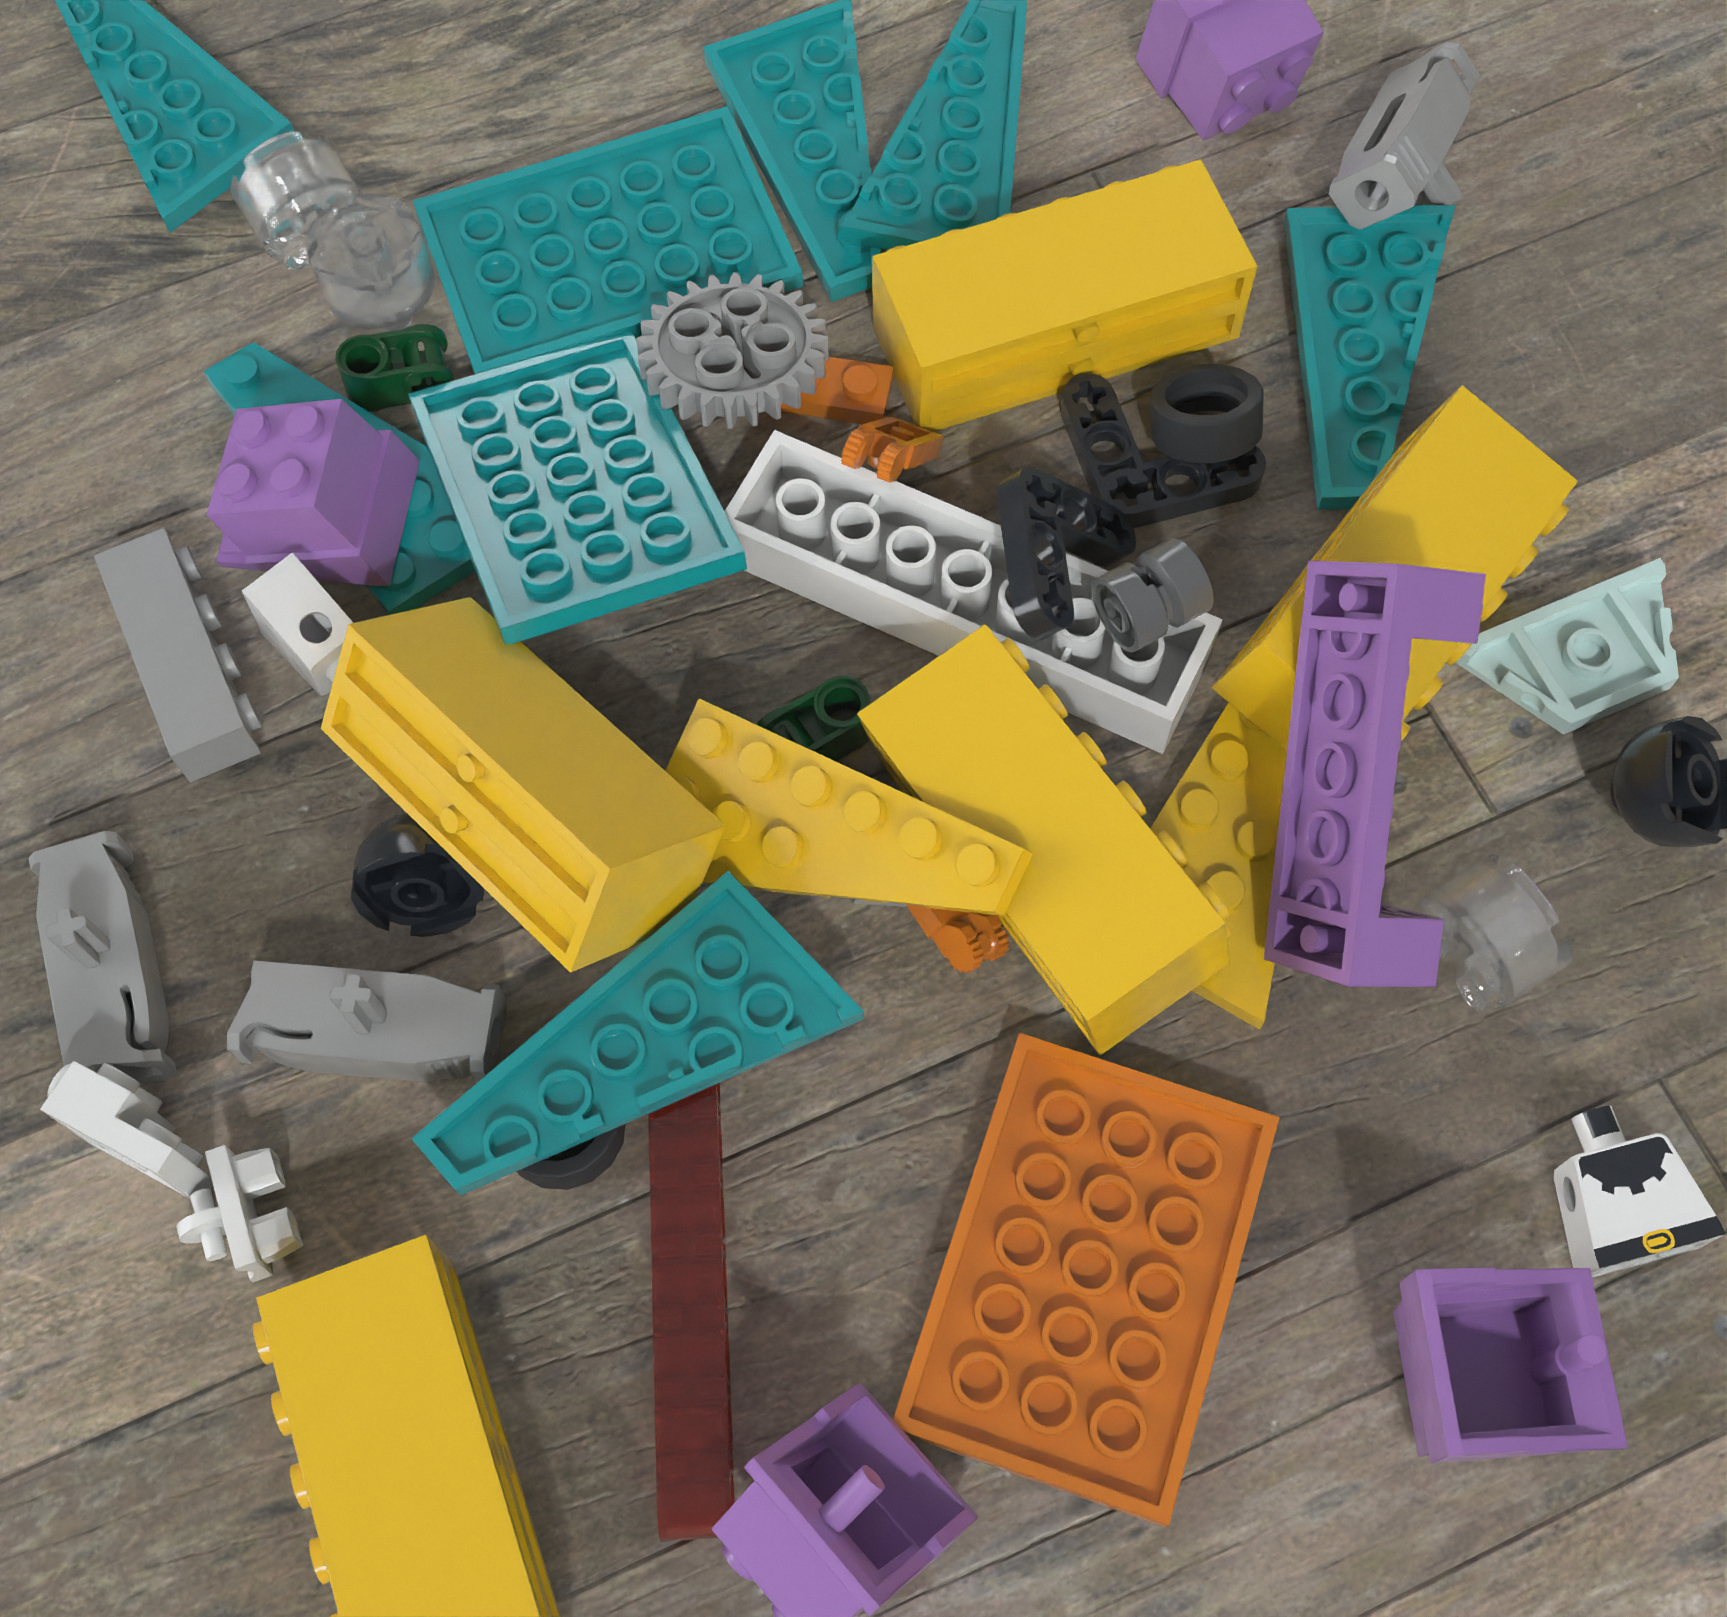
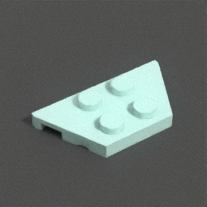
(1583, 651)

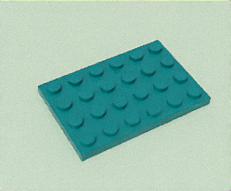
(601, 238)
(573, 487)

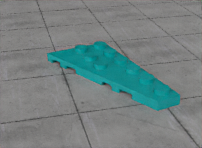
(171, 102)
(804, 121)
(956, 140)
(1359, 333)
(431, 545)
(670, 1019)

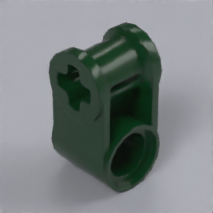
(388, 366)
(809, 720)

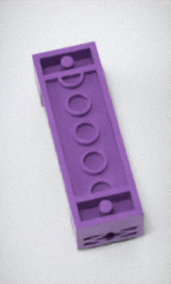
(1344, 768)

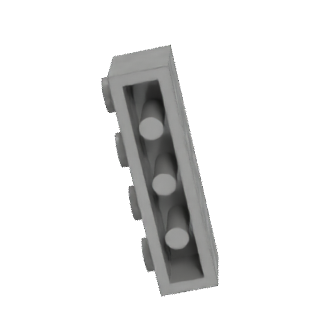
(178, 654)

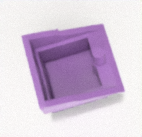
(1228, 57)
(314, 487)
(1506, 1364)
(840, 1513)

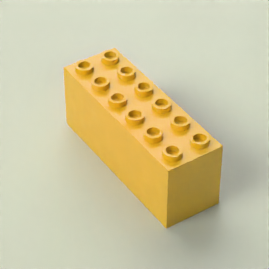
(1060, 294)
(1450, 498)
(519, 779)
(1102, 896)
(400, 1442)

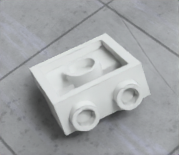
(124, 1122)

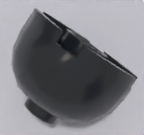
(1672, 784)
(411, 881)

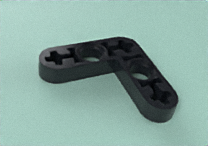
(1129, 472)
(1038, 524)

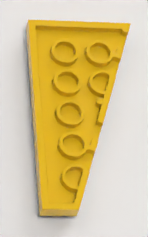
(830, 830)
(1228, 830)

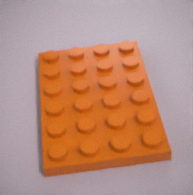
(1088, 1279)

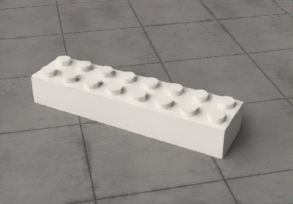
(943, 574)

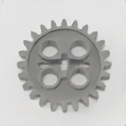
(704, 371)

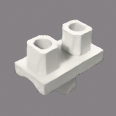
(251, 1238)

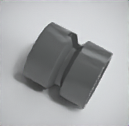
(1157, 592)

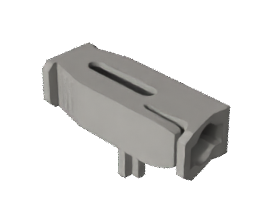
(1406, 139)
(101, 959)
(368, 1023)

